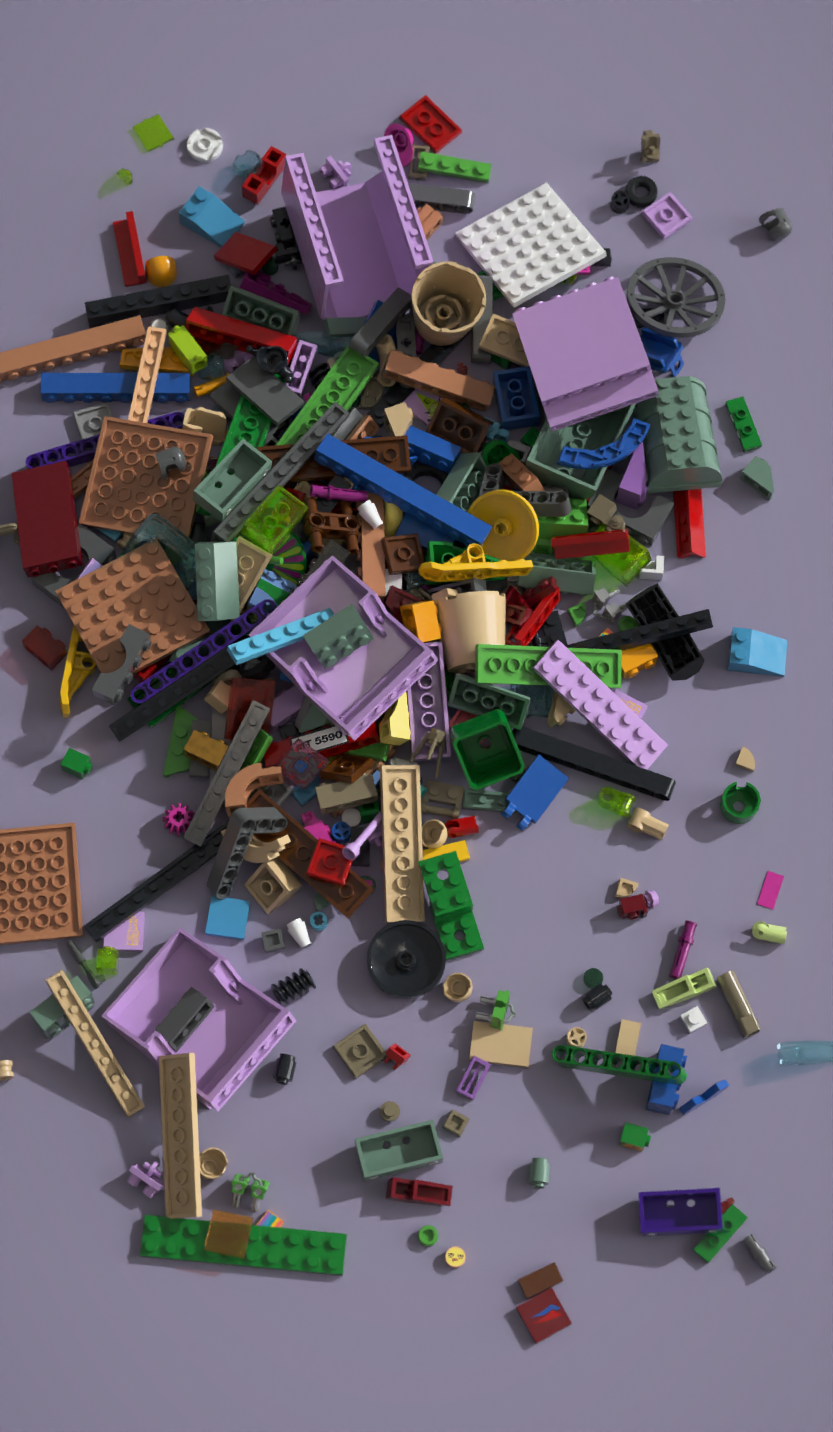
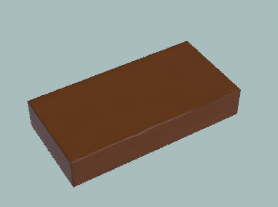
(540, 1280)

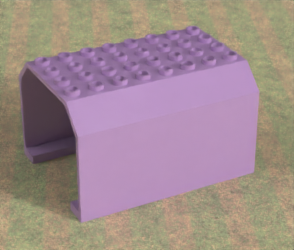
(356, 237)

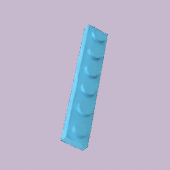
(276, 638)

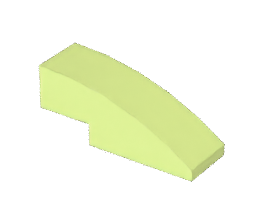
(684, 988)

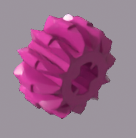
(173, 815)

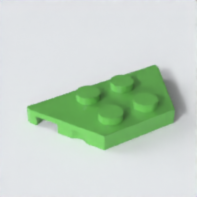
(181, 732)

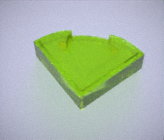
(125, 175)

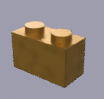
(205, 749)

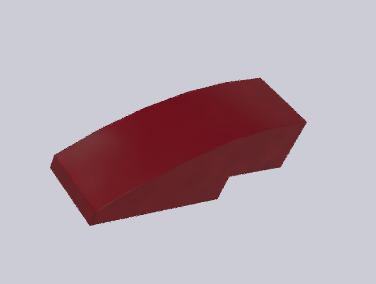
(418, 1192)

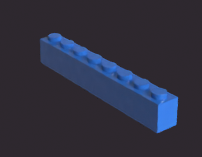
(111, 387)

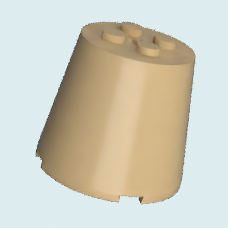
(449, 292)
(470, 621)

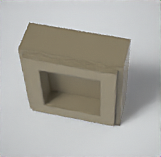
(456, 1123)

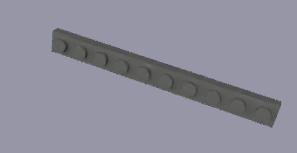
(282, 471)

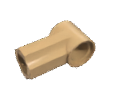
(642, 821)

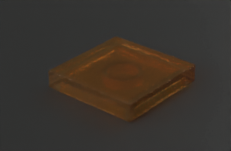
(228, 1234)

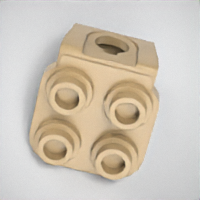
(207, 422)

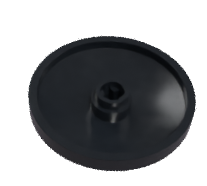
(406, 959)

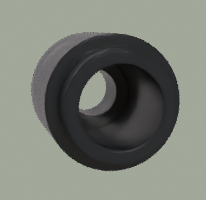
(175, 318)
(597, 997)
(284, 1069)

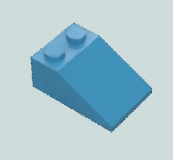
(210, 217)
(756, 652)

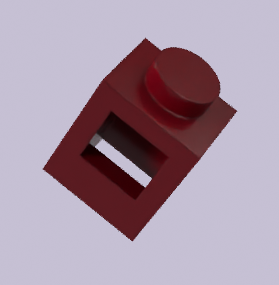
(632, 907)

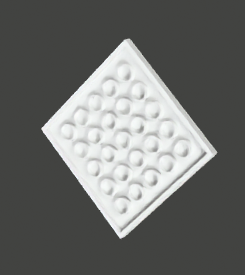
(530, 244)

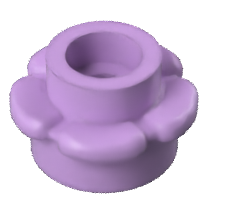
(651, 899)

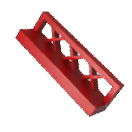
(535, 621)

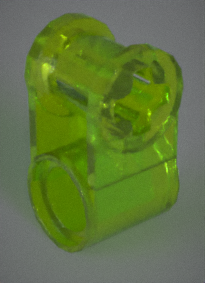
(618, 800)

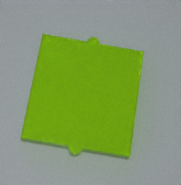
(153, 133)

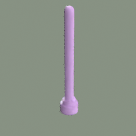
(352, 849)

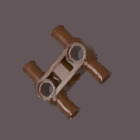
(331, 526)

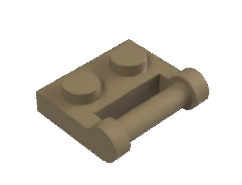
(443, 794)

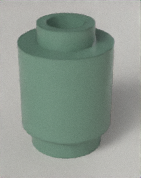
(539, 1172)

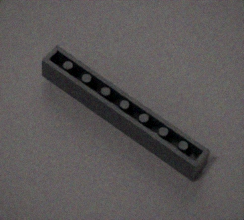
(158, 301)

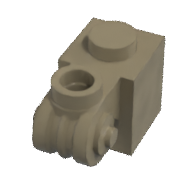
(601, 514)

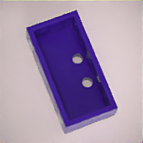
(660, 1220)

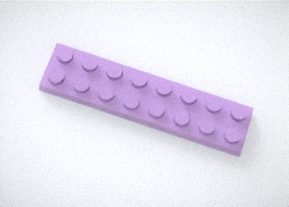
(599, 706)

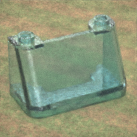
(175, 544)

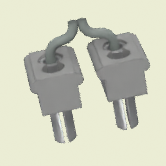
(611, 611)

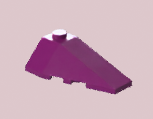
(262, 286)

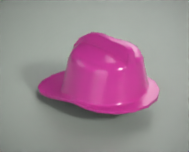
(403, 141)

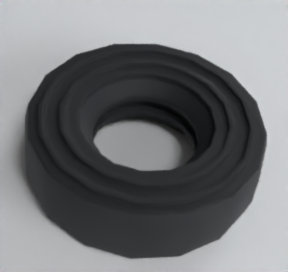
(649, 184)

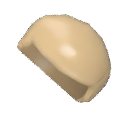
(433, 834)
(457, 987)
(212, 1163)

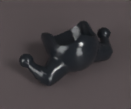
(273, 361)

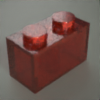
(45, 647)

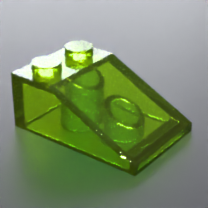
(274, 520)
(625, 565)

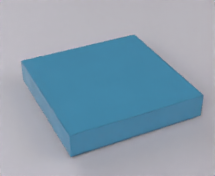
(227, 918)

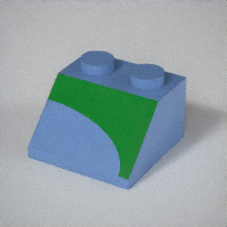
(270, 587)

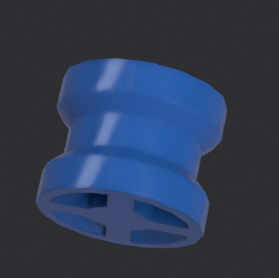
(341, 828)

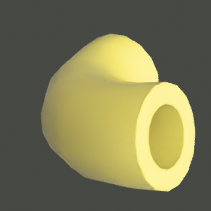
(392, 519)

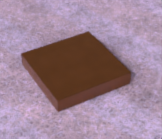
(402, 553)
(347, 768)

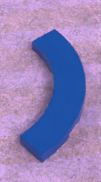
(607, 454)

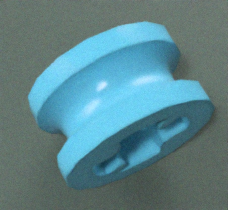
(324, 920)

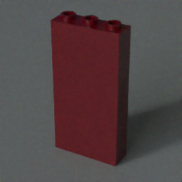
(47, 519)

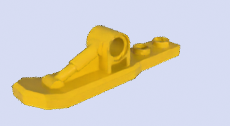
(467, 567)
(74, 672)

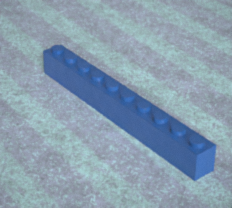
(401, 492)

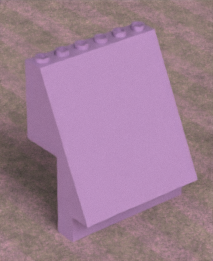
(585, 353)
(371, 677)
(231, 1037)

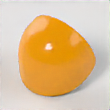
(161, 270)

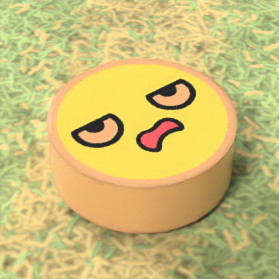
(455, 1257)

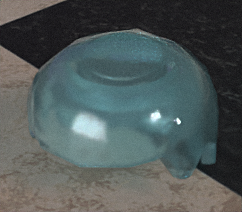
(247, 164)
(214, 367)

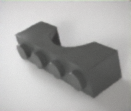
(111, 685)

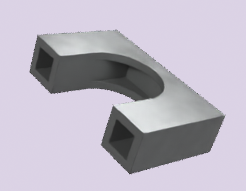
(645, 527)
(91, 547)

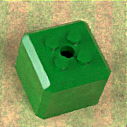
(491, 763)

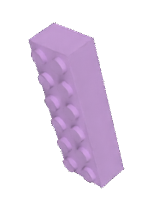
(429, 707)

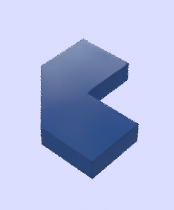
(701, 1099)

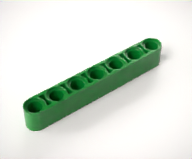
(627, 1068)

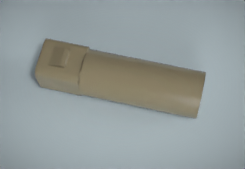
(739, 1004)

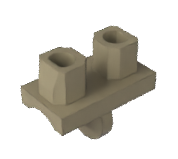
(650, 146)

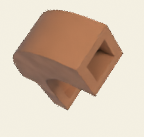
(247, 781)

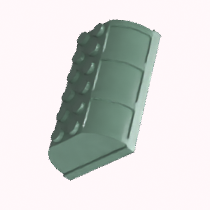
(584, 435)
(681, 439)

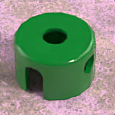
(748, 795)

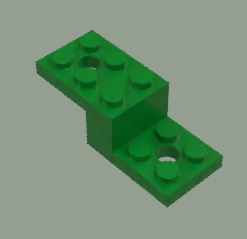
(451, 905)

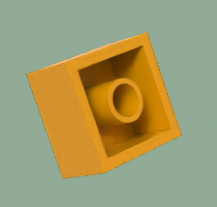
(422, 620)

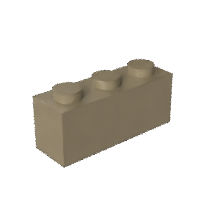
(346, 795)

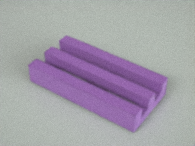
(465, 1093)

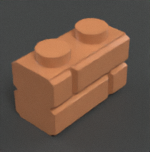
(429, 219)

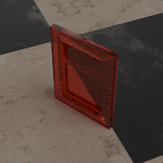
(241, 695)

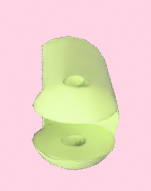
(769, 932)

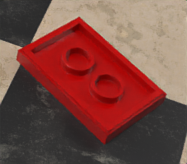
(430, 124)
(245, 253)

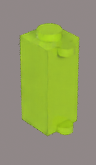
(187, 349)

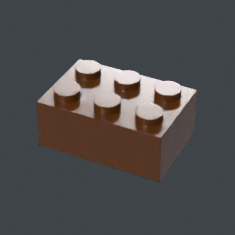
(459, 426)

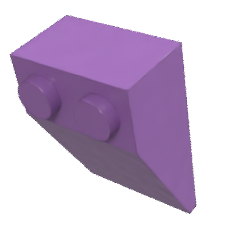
(632, 487)

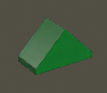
(369, 812)

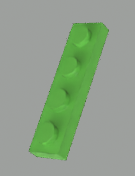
(454, 167)

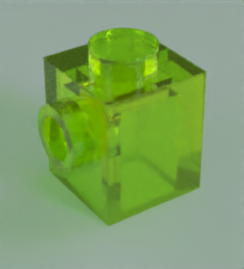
(107, 961)

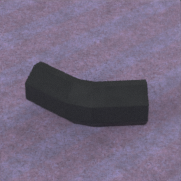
(678, 654)

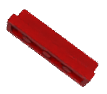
(129, 251)
(689, 523)
(591, 544)

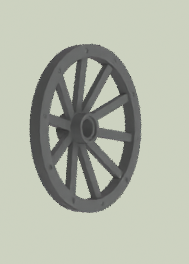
(674, 301)

